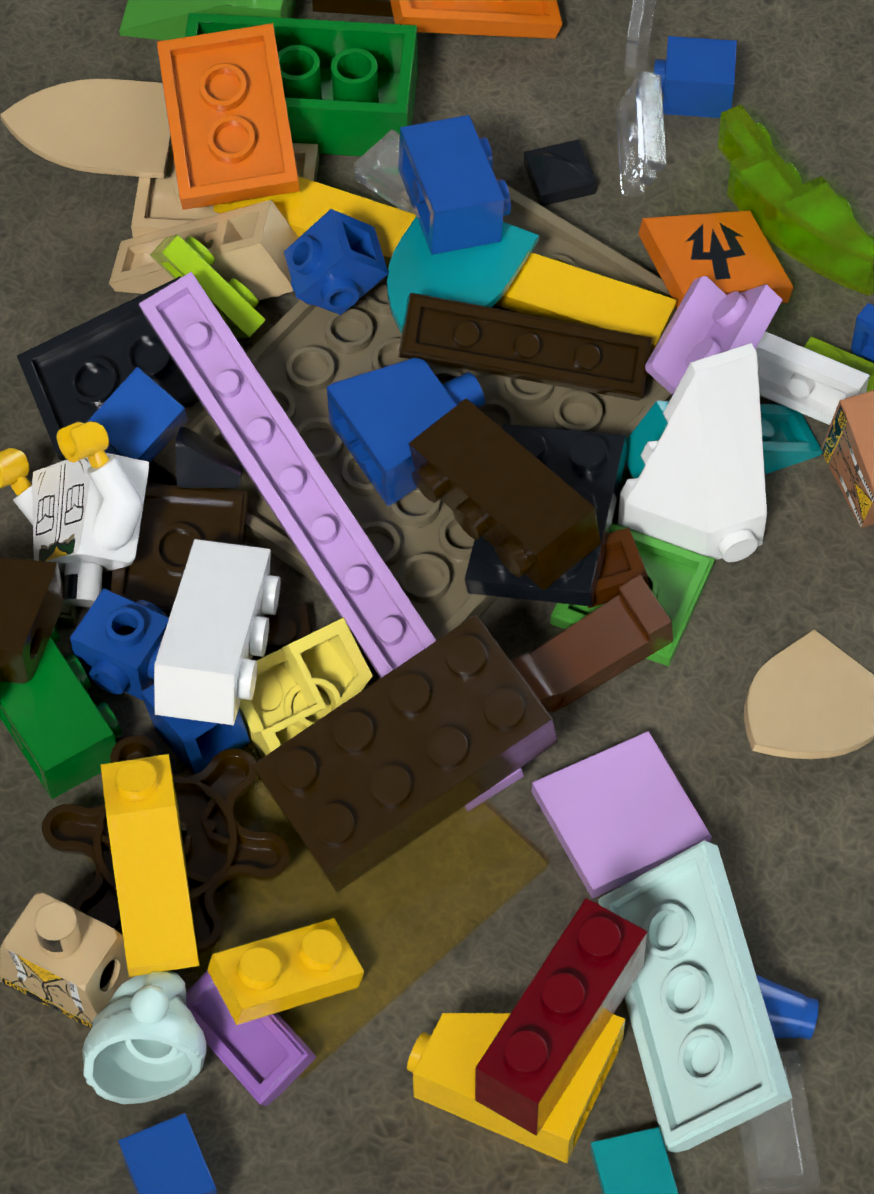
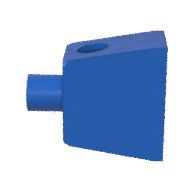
(386, 411)

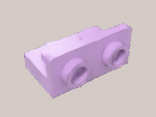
(709, 325)

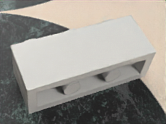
(215, 632)

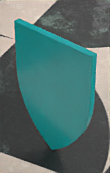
(464, 275)

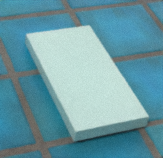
(698, 1002)

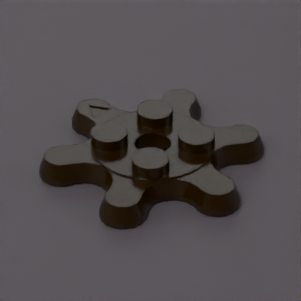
(214, 844)

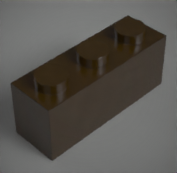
(504, 495)

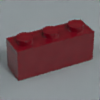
(560, 1016)

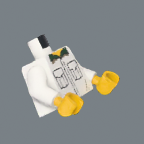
(81, 508)

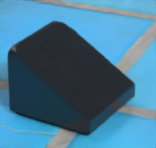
(205, 463)

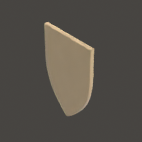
(96, 126)
(810, 702)

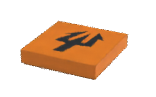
(714, 245)

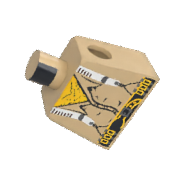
(60, 958)

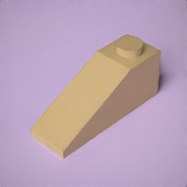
(245, 247)

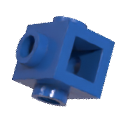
(335, 262)
(120, 643)

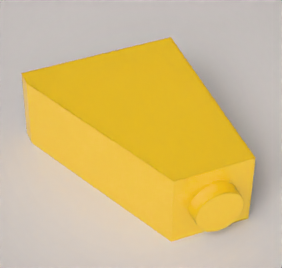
(445, 1078)

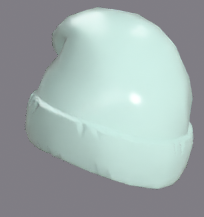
(144, 1041)

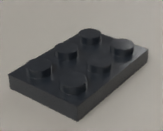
(88, 363)
(594, 469)

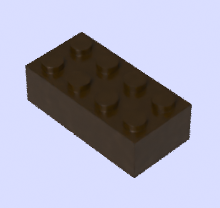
(406, 752)

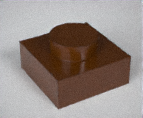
(619, 566)

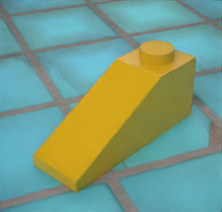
(149, 865)

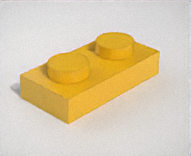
(285, 971)

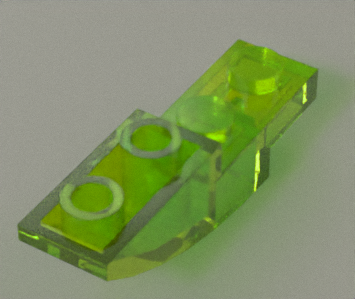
(797, 217)

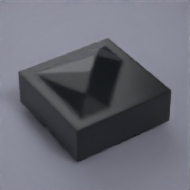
(559, 172)

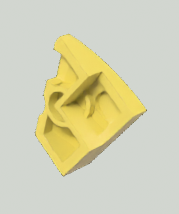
(303, 685)

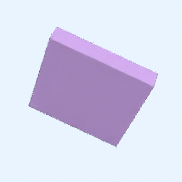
(619, 813)

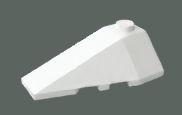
(708, 467)

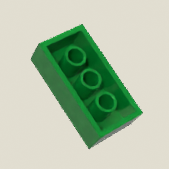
(338, 77)

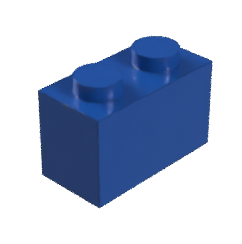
(452, 184)

